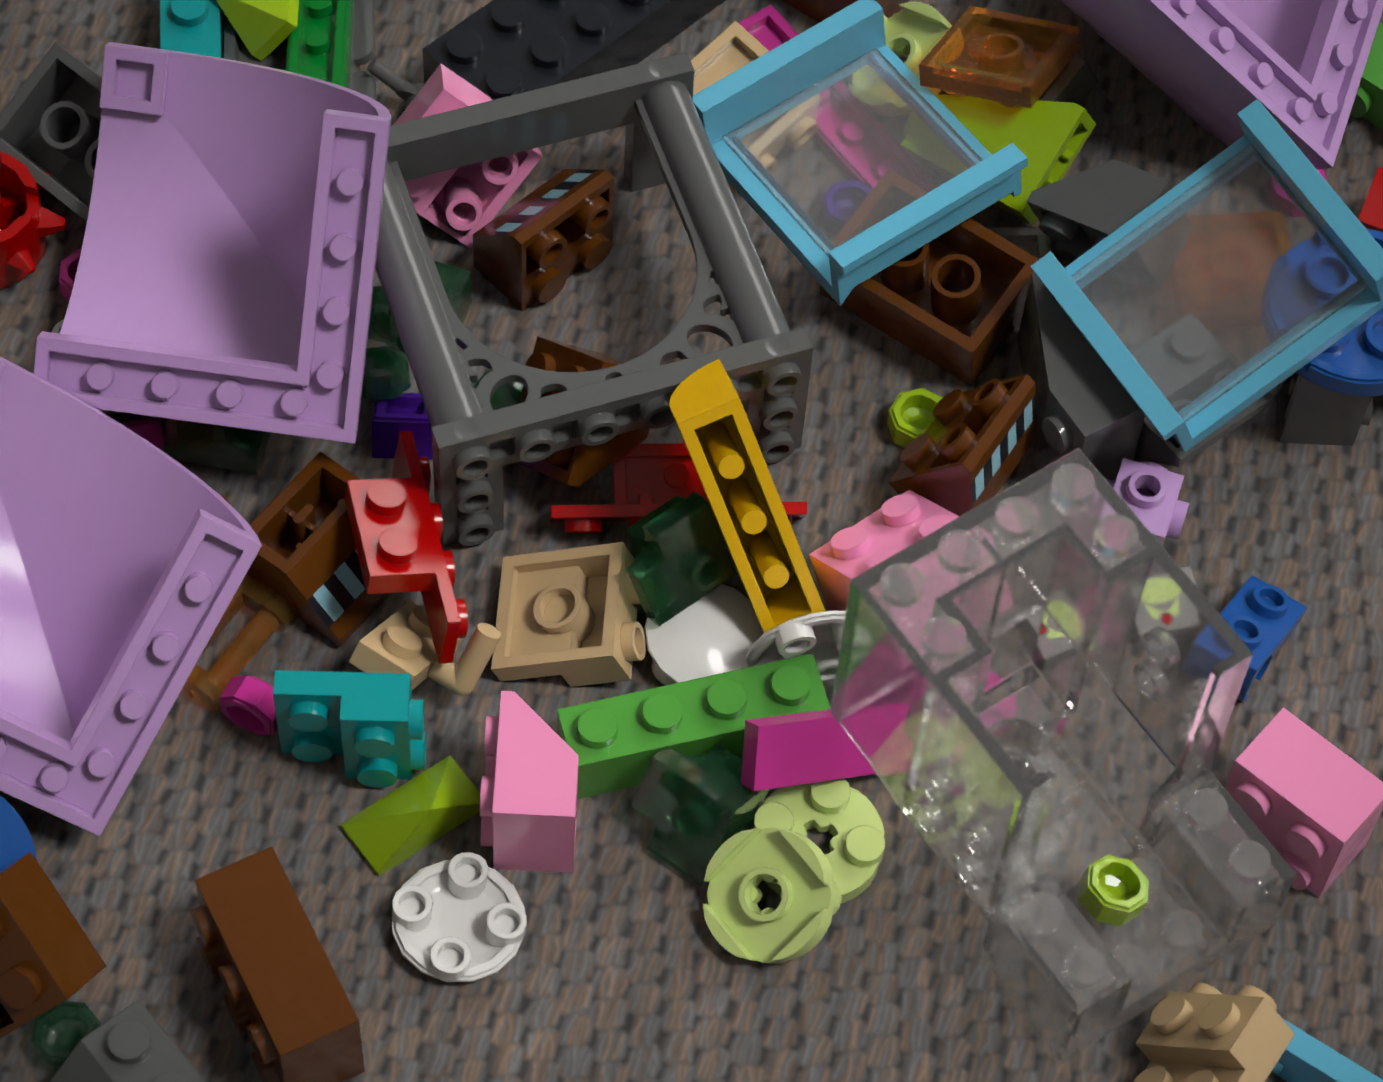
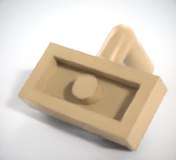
(406, 646)

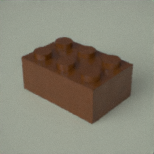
(949, 298)
(276, 974)

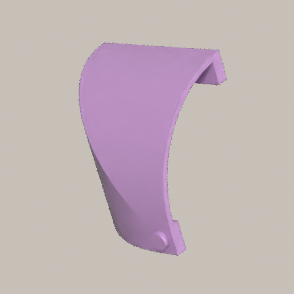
(1226, 53)
(225, 247)
(105, 595)

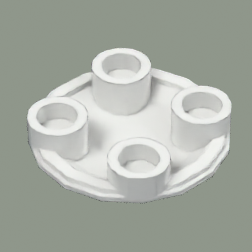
(803, 635)
(704, 637)
(458, 919)

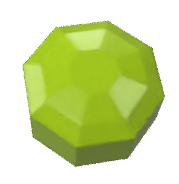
(911, 415)
(1113, 890)

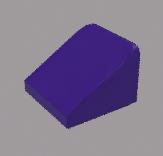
(400, 414)

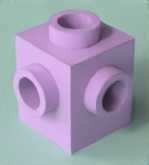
(1152, 496)

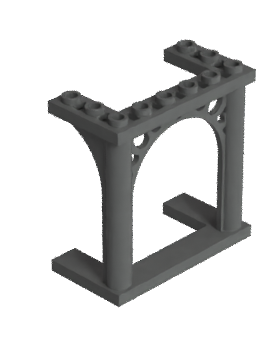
(661, 147)

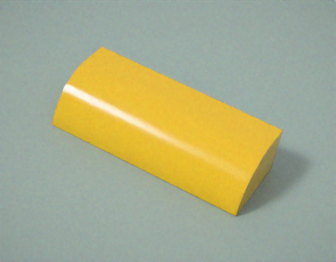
(743, 497)

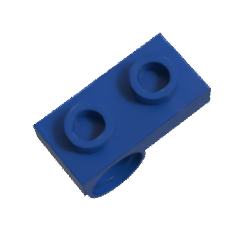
(1263, 621)

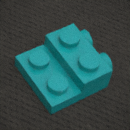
(354, 716)

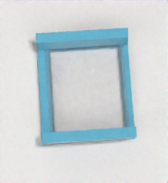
(849, 150)
(1223, 283)

